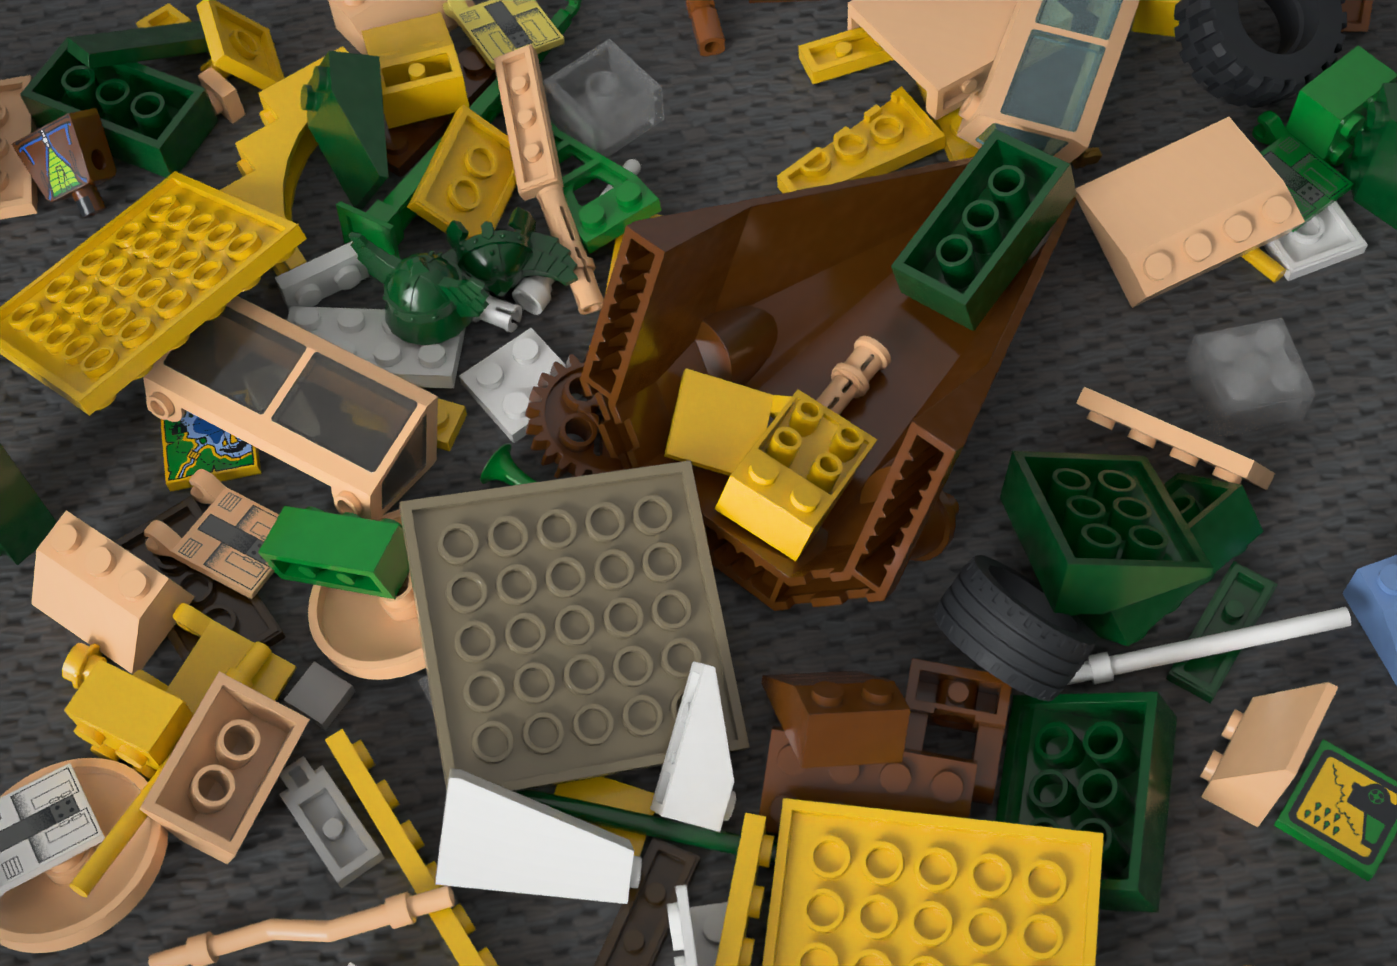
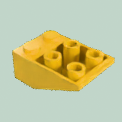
(417, 69)
(795, 474)

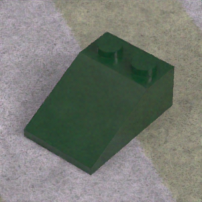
(348, 121)

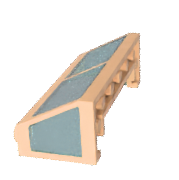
(1050, 75)

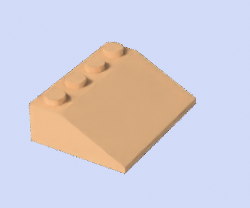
(1186, 210)

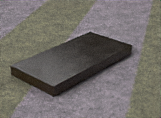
(220, 603)

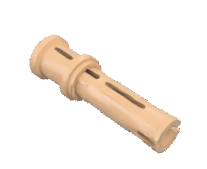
(851, 379)

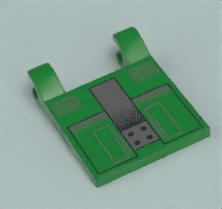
(1306, 175)

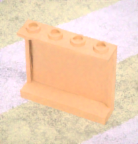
(938, 42)

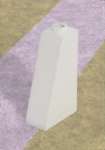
(526, 847)

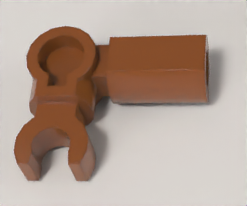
(706, 26)

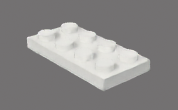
(369, 337)

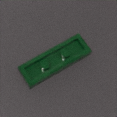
(1234, 606)

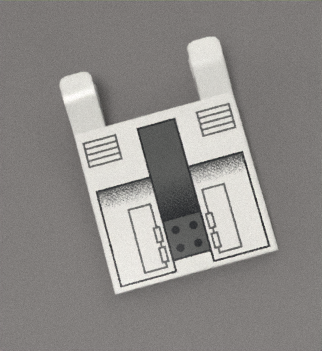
(44, 826)

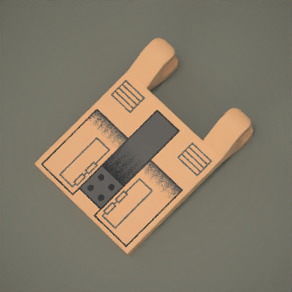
(223, 539)

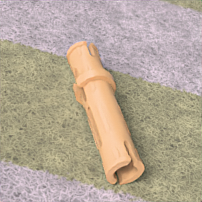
(554, 208)

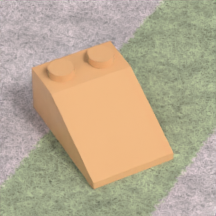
(1265, 750)

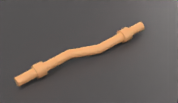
(397, 911)

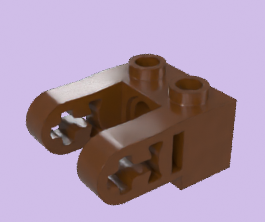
(964, 702)

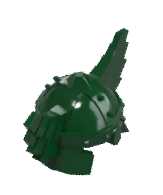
(506, 257)
(423, 293)

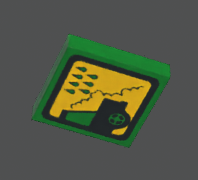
(1342, 810)

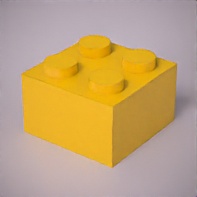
(127, 718)

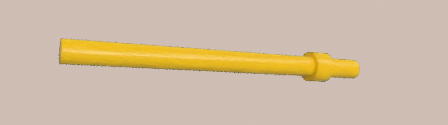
(134, 817)

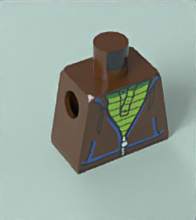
(70, 159)

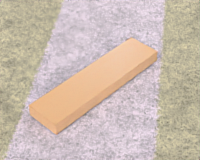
(527, 121)

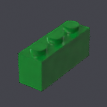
(338, 551)

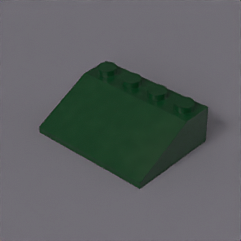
(1099, 529)
(1100, 770)

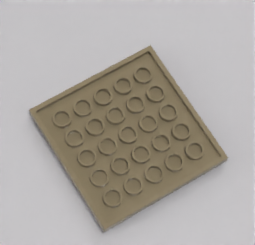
(566, 623)

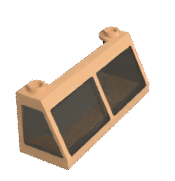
(302, 404)

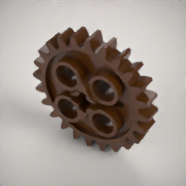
(557, 413)

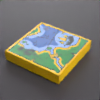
(201, 445)

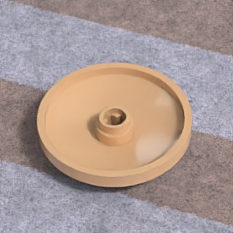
(368, 632)
(45, 910)

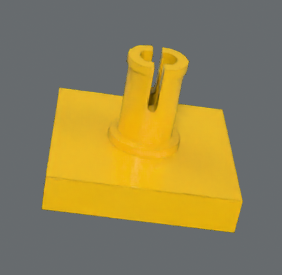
(238, 46)

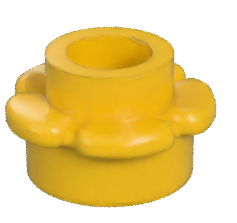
(81, 662)

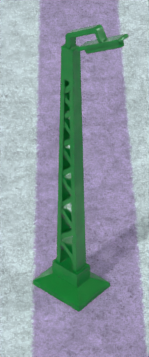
(388, 218)

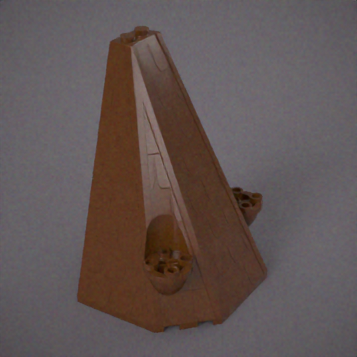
(773, 302)

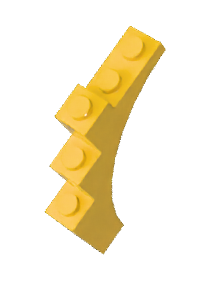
(277, 153)

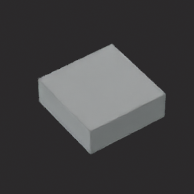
(319, 695)

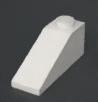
(697, 766)

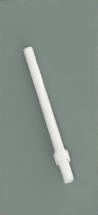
(1102, 667)

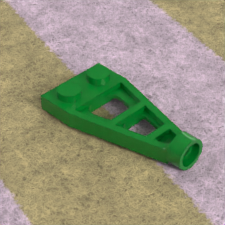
(612, 211)

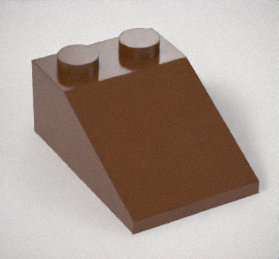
(840, 717)

